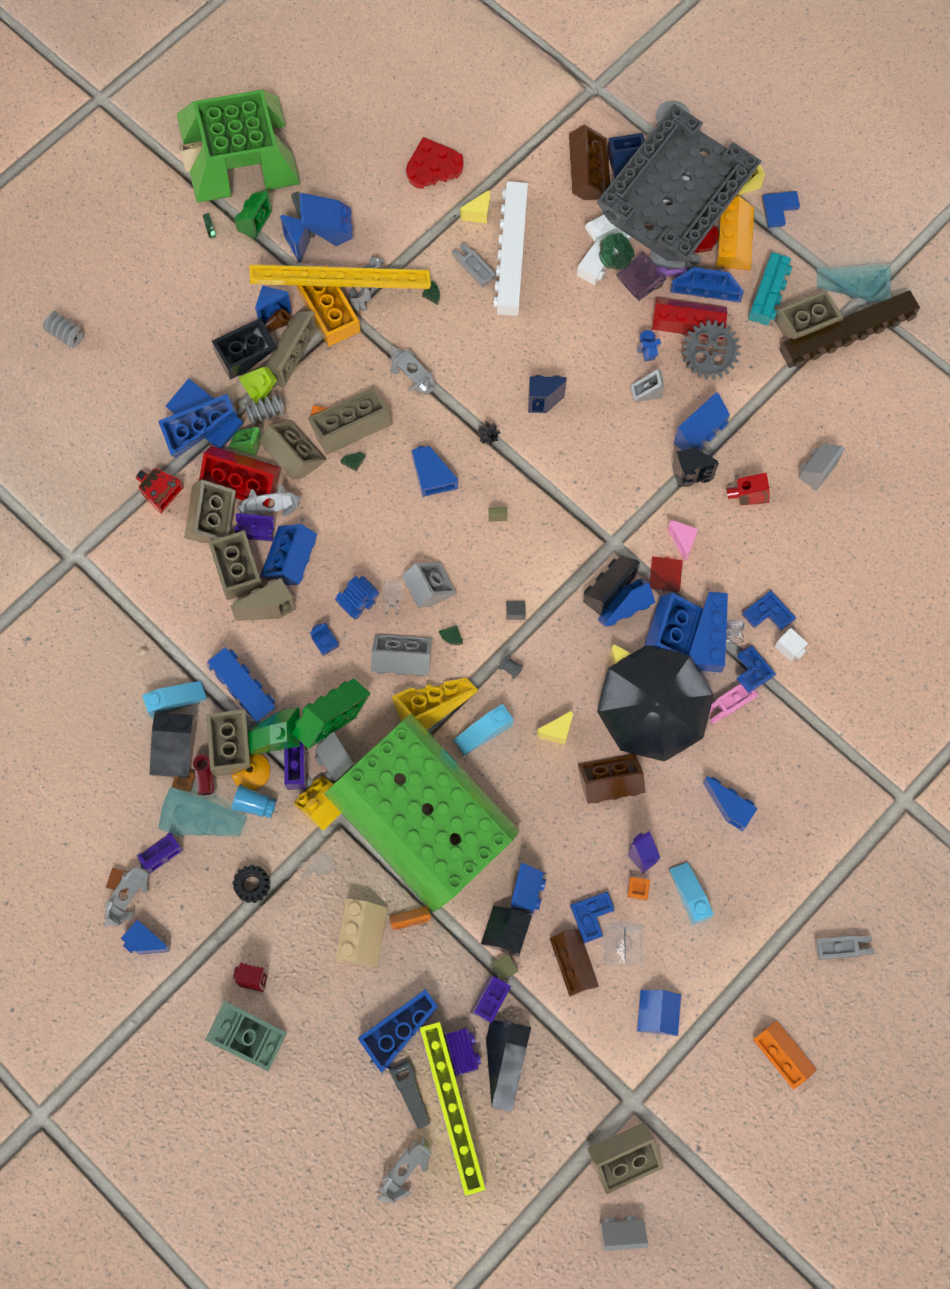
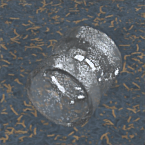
(734, 631)

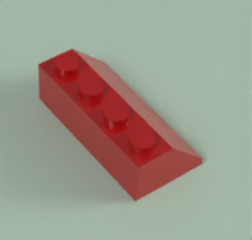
(682, 315)
(239, 473)

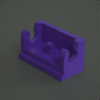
(256, 526)
(159, 853)
(490, 999)

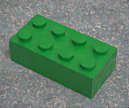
(330, 713)

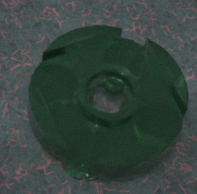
(624, 248)

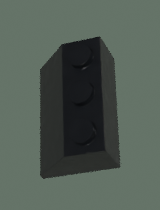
(609, 584)

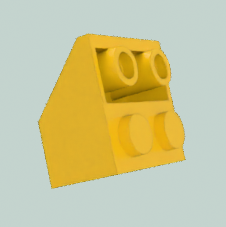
(316, 805)

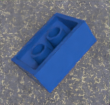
(703, 424)
(289, 554)
(674, 624)

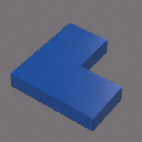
(776, 204)
(769, 607)
(758, 670)
(586, 914)

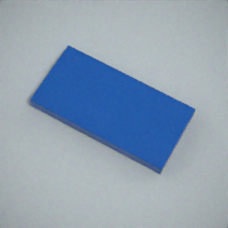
(192, 395)

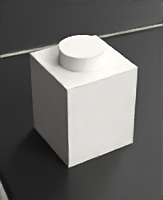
(791, 645)

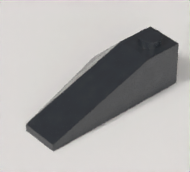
(505, 1054)

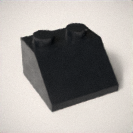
(506, 930)

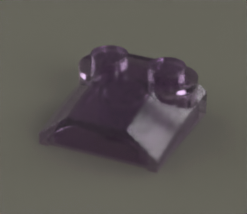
(641, 277)

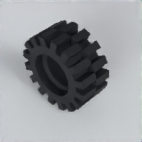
(260, 892)

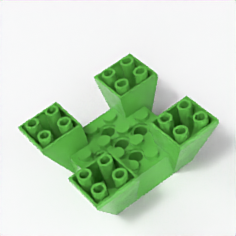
(236, 134)

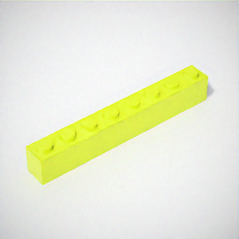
(452, 1109)

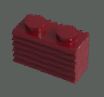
(250, 977)

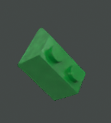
(254, 214)

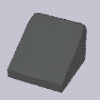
(515, 610)

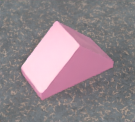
(682, 536)

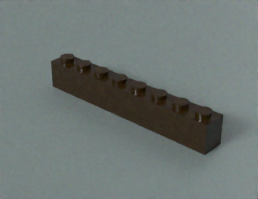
(850, 329)

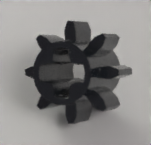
(488, 433)

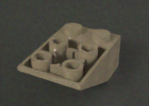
(264, 603)

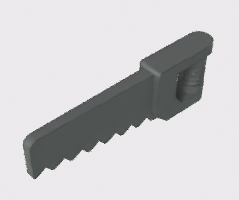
(410, 1094)

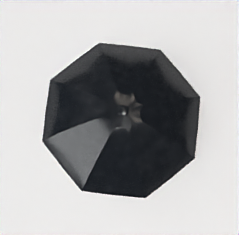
(655, 703)

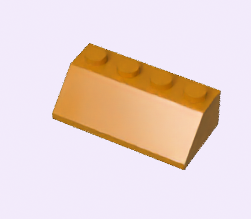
(735, 236)

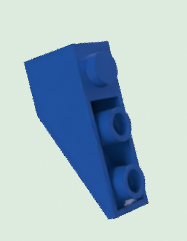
(630, 599)
(732, 807)

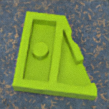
(258, 383)

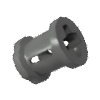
(511, 667)

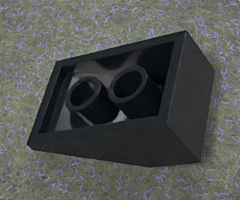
(243, 348)
(172, 744)

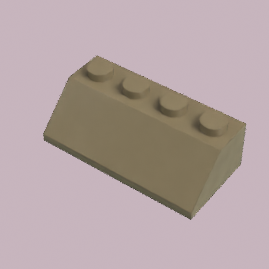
(292, 346)
(350, 421)

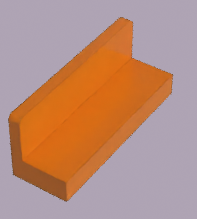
(785, 1055)

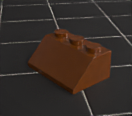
(611, 778)

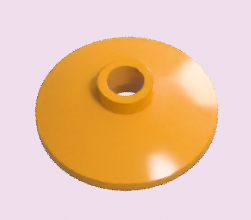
(256, 778)

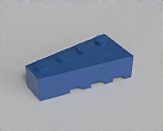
(195, 424)
(709, 642)
(240, 684)
(395, 1032)

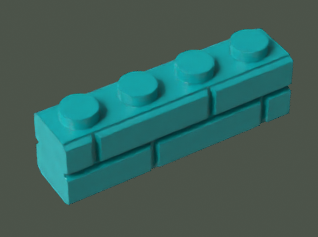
(769, 289)

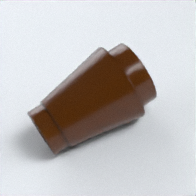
(278, 320)

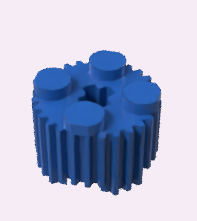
(357, 596)

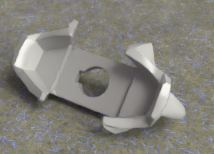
(358, 300)
(422, 379)
(283, 501)
(115, 907)
(393, 1181)

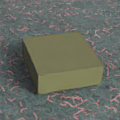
(497, 514)
(504, 967)

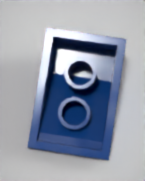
(326, 218)

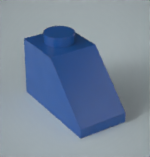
(142, 940)

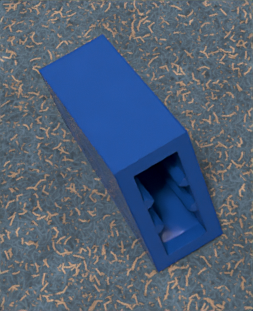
(432, 472)

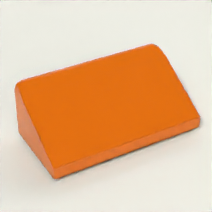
(410, 918)

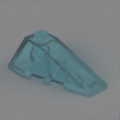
(862, 281)
(191, 815)

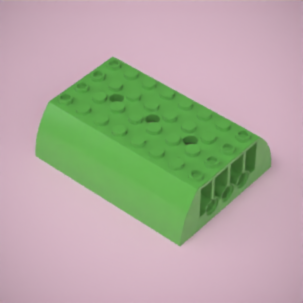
(402, 834)

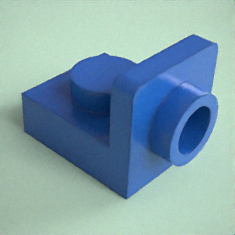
(323, 638)

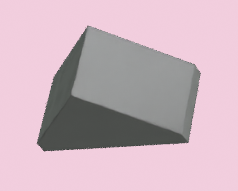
(648, 387)

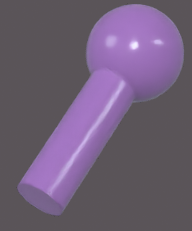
(672, 272)

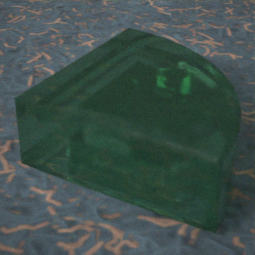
(209, 226)
(432, 294)
(353, 460)
(451, 636)

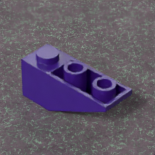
(644, 852)

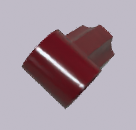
(204, 777)

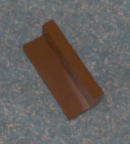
(573, 962)

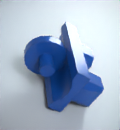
(648, 345)

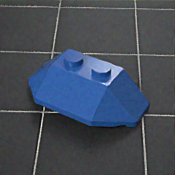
(708, 284)

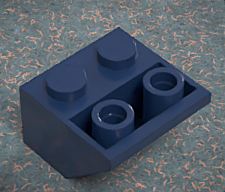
(621, 150)
(545, 392)

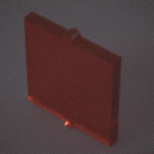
(665, 574)

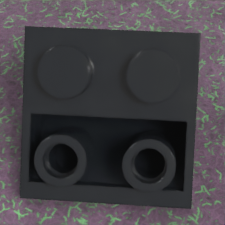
(693, 467)

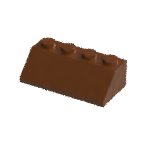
(588, 163)

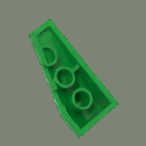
(274, 732)

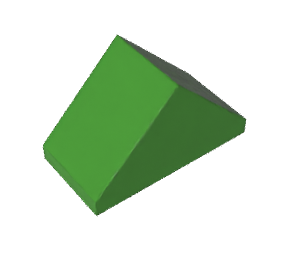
(247, 440)

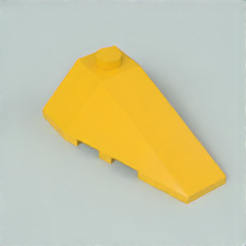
(433, 702)

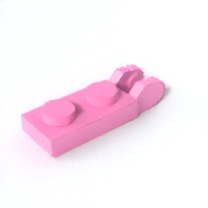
(731, 702)

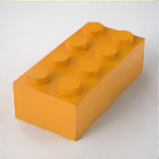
(331, 310)

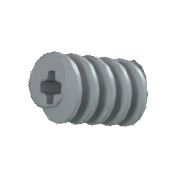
(63, 329)
(265, 409)

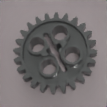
(713, 332)

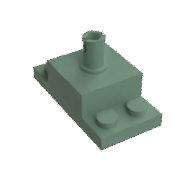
(245, 1036)

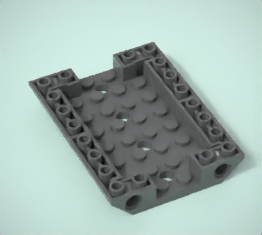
(656, 176)

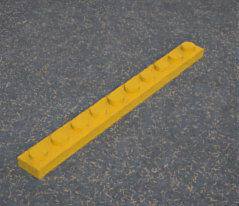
(339, 276)

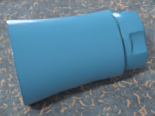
(253, 802)

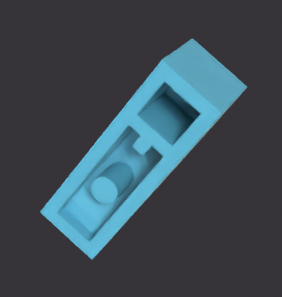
(173, 697)
(484, 730)
(691, 894)

